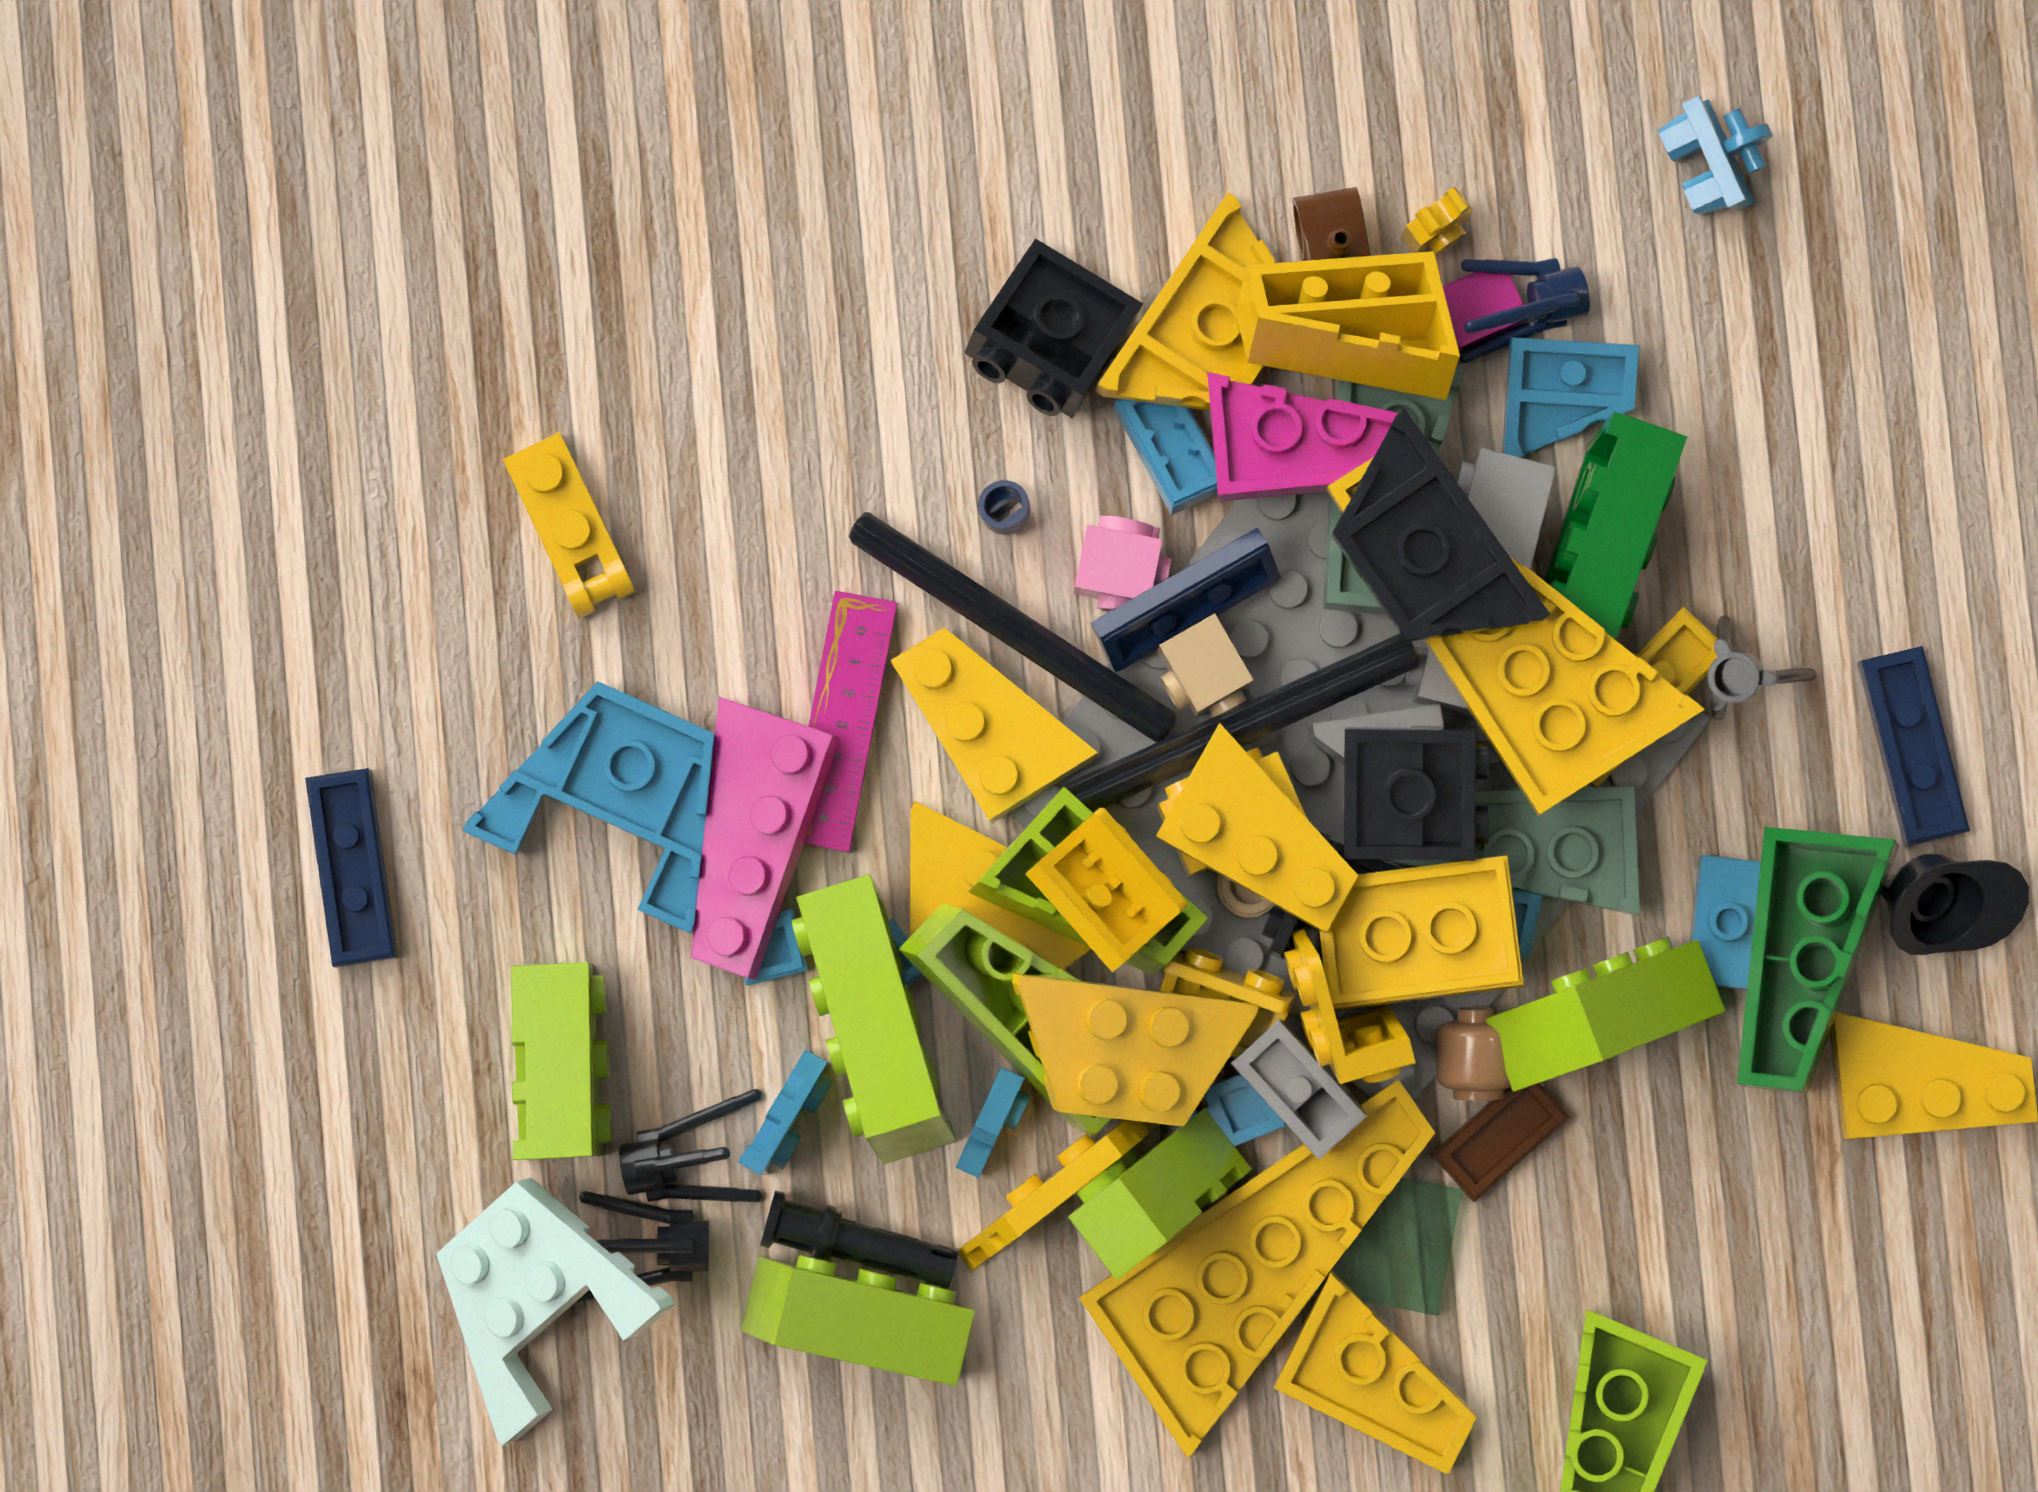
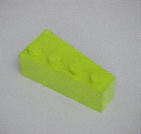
(975, 973)
(871, 1019)
(1625, 1408)

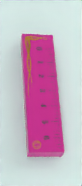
(847, 708)

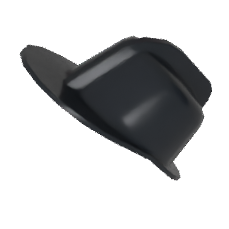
(1954, 904)

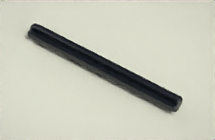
(1012, 627)
(1246, 722)

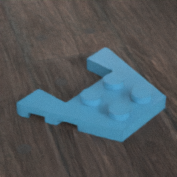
(628, 770)

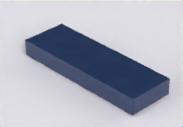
(1186, 599)
(1913, 746)
(351, 867)

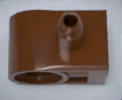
(1330, 225)

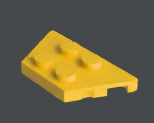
(1192, 321)
(948, 863)
(1129, 1047)
(1036, 1199)

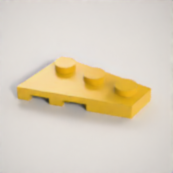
(988, 725)
(1372, 1380)

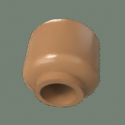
(1471, 1056)

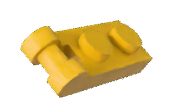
(568, 522)

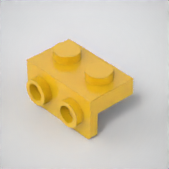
(1107, 889)
(1202, 974)

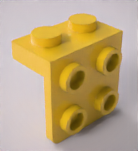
(1355, 1046)

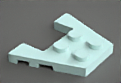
(516, 1276)

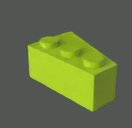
(1011, 889)
(1609, 1013)
(559, 1061)
(1152, 1197)
(858, 1318)

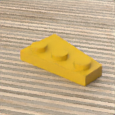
(1255, 836)
(1923, 1082)

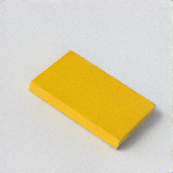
(1424, 935)

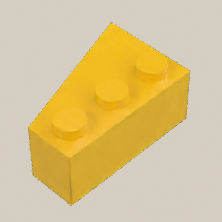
(1352, 321)

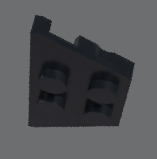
(1429, 547)

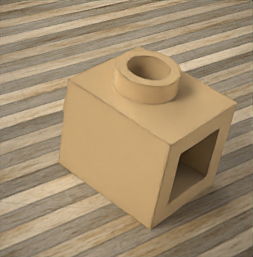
(1204, 669)

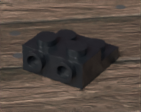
(1051, 330)
(1414, 793)

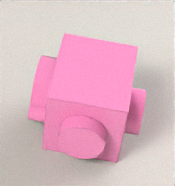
(1120, 561)

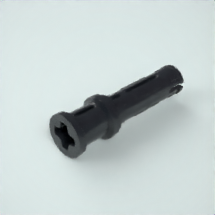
(828, 1234)

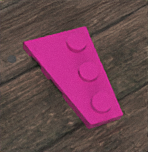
(1286, 441)

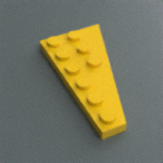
(1554, 693)
(1237, 1276)

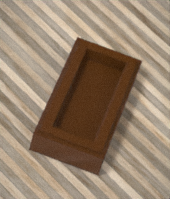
(1498, 1138)

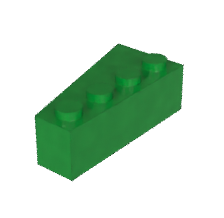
(1613, 518)
(1806, 939)

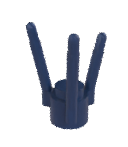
(1550, 299)

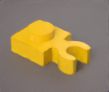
(1438, 224)

